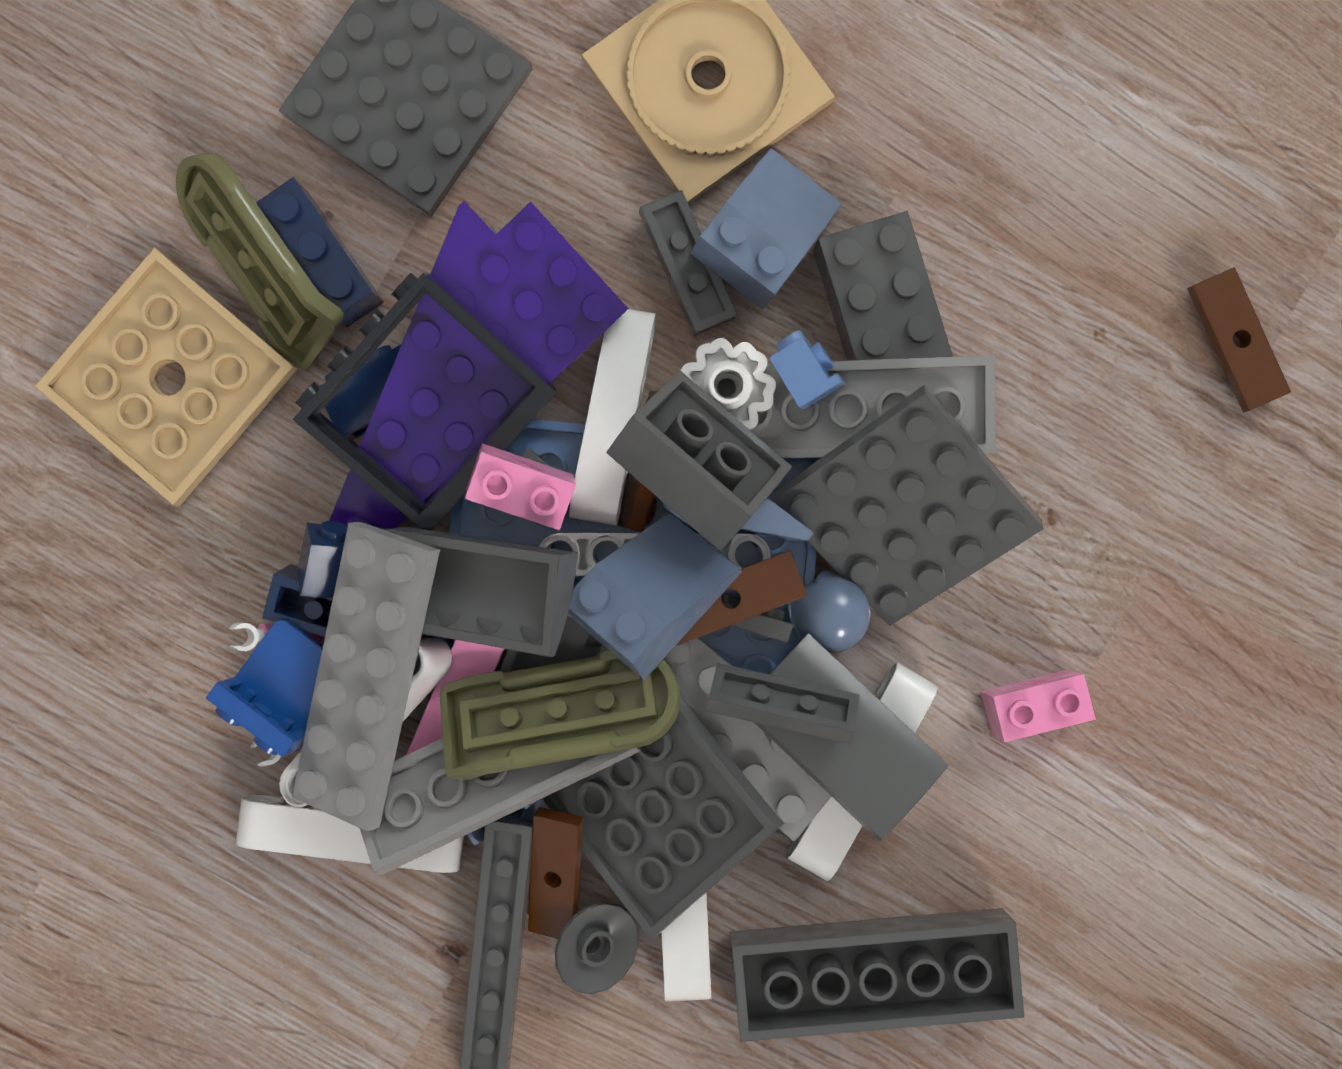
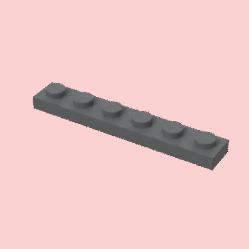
(497, 944)

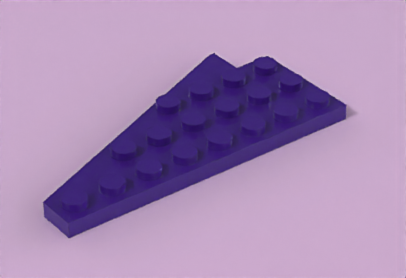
(448, 384)

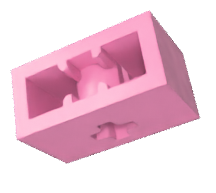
(520, 486)
(1038, 705)

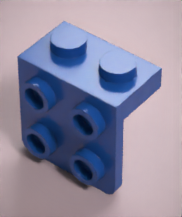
(273, 689)

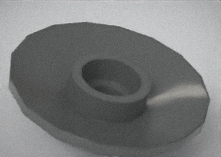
(607, 958)

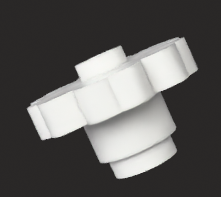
(744, 368)

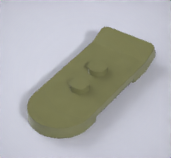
(256, 259)
(553, 714)

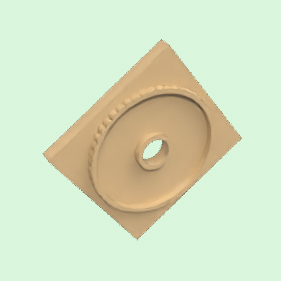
(700, 132)
(113, 368)

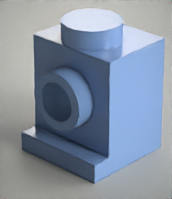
(805, 370)

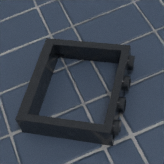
(347, 363)

